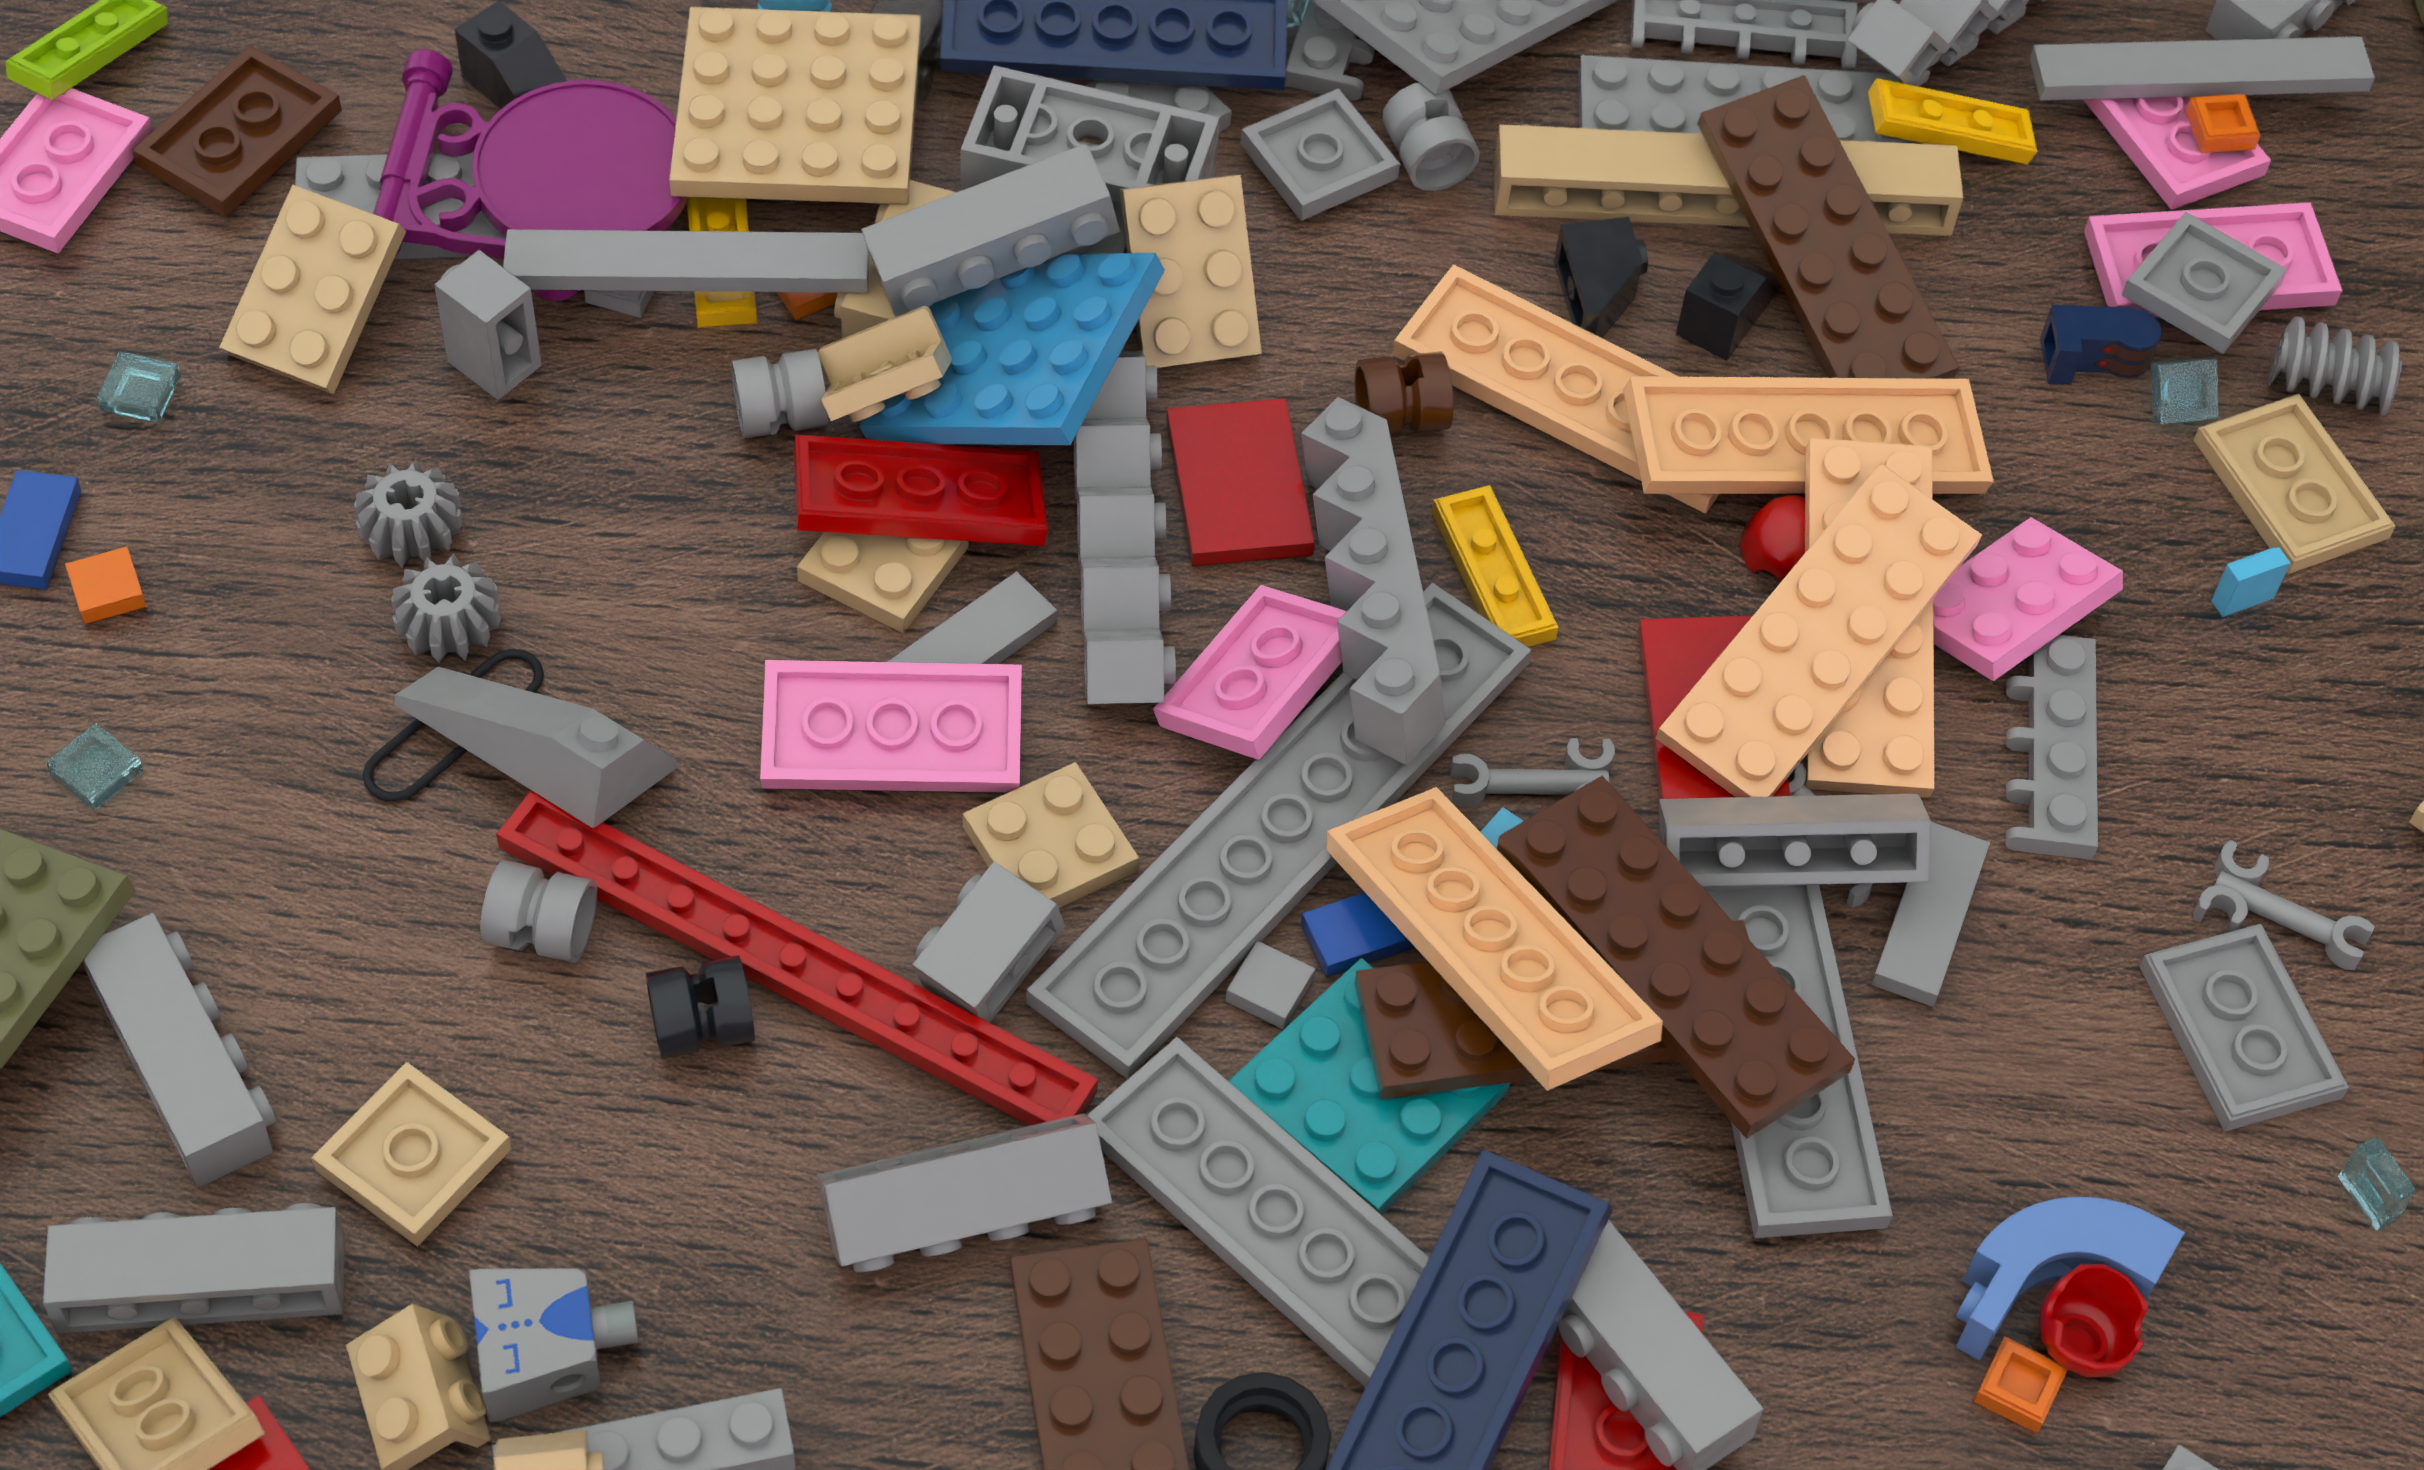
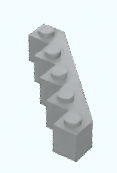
(1921, 32)
(1117, 541)
(1375, 579)

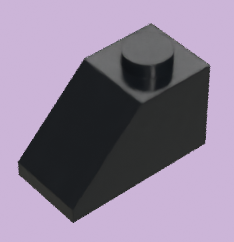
(504, 55)
(1599, 270)
(1725, 303)

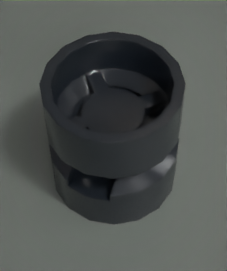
(676, 1013)

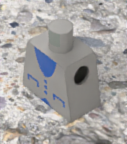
(541, 1336)

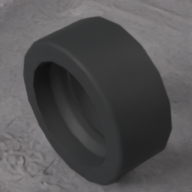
(1262, 1393)

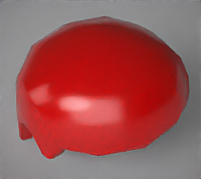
(1775, 536)
(2093, 1320)

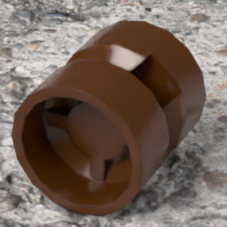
(1407, 393)

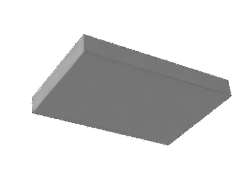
(2243, 1027)

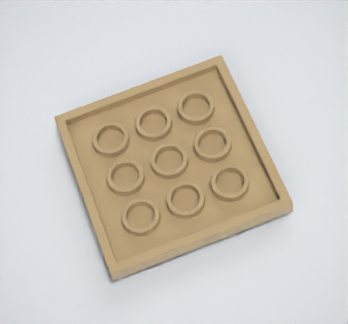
(796, 106)

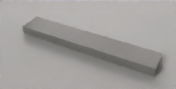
(2201, 68)
(688, 260)

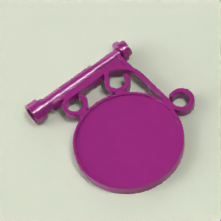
(543, 162)

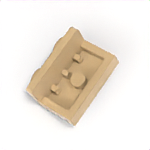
(884, 362)
(417, 1387)

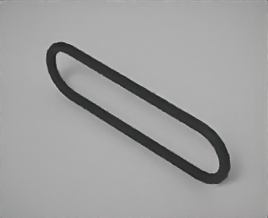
(458, 751)

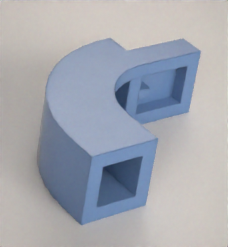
(2048, 1243)

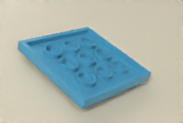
(1026, 353)

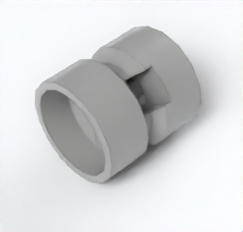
(1430, 137)
(779, 393)
(529, 909)

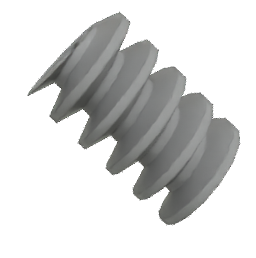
(2337, 364)

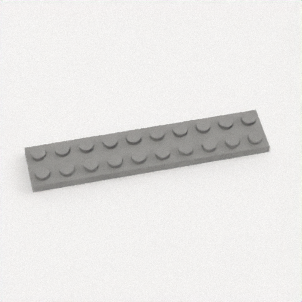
(1254, 855)

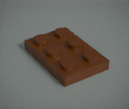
(237, 130)

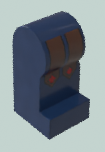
(2097, 341)

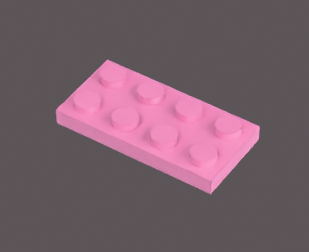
(2279, 232)
(891, 726)

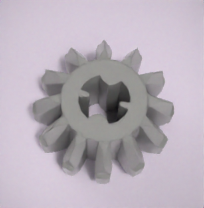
(408, 513)
(445, 608)

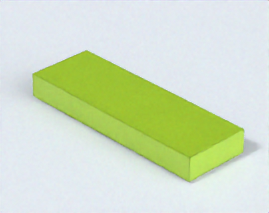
(85, 45)

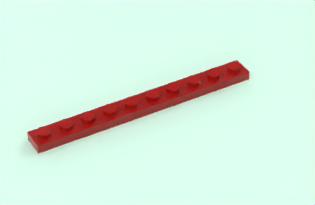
(801, 965)

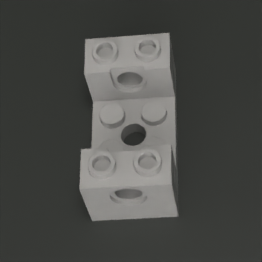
(1037, 117)

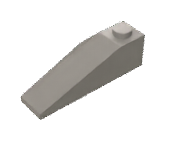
(540, 741)

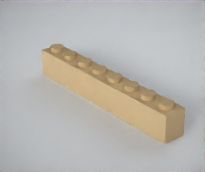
(1680, 182)

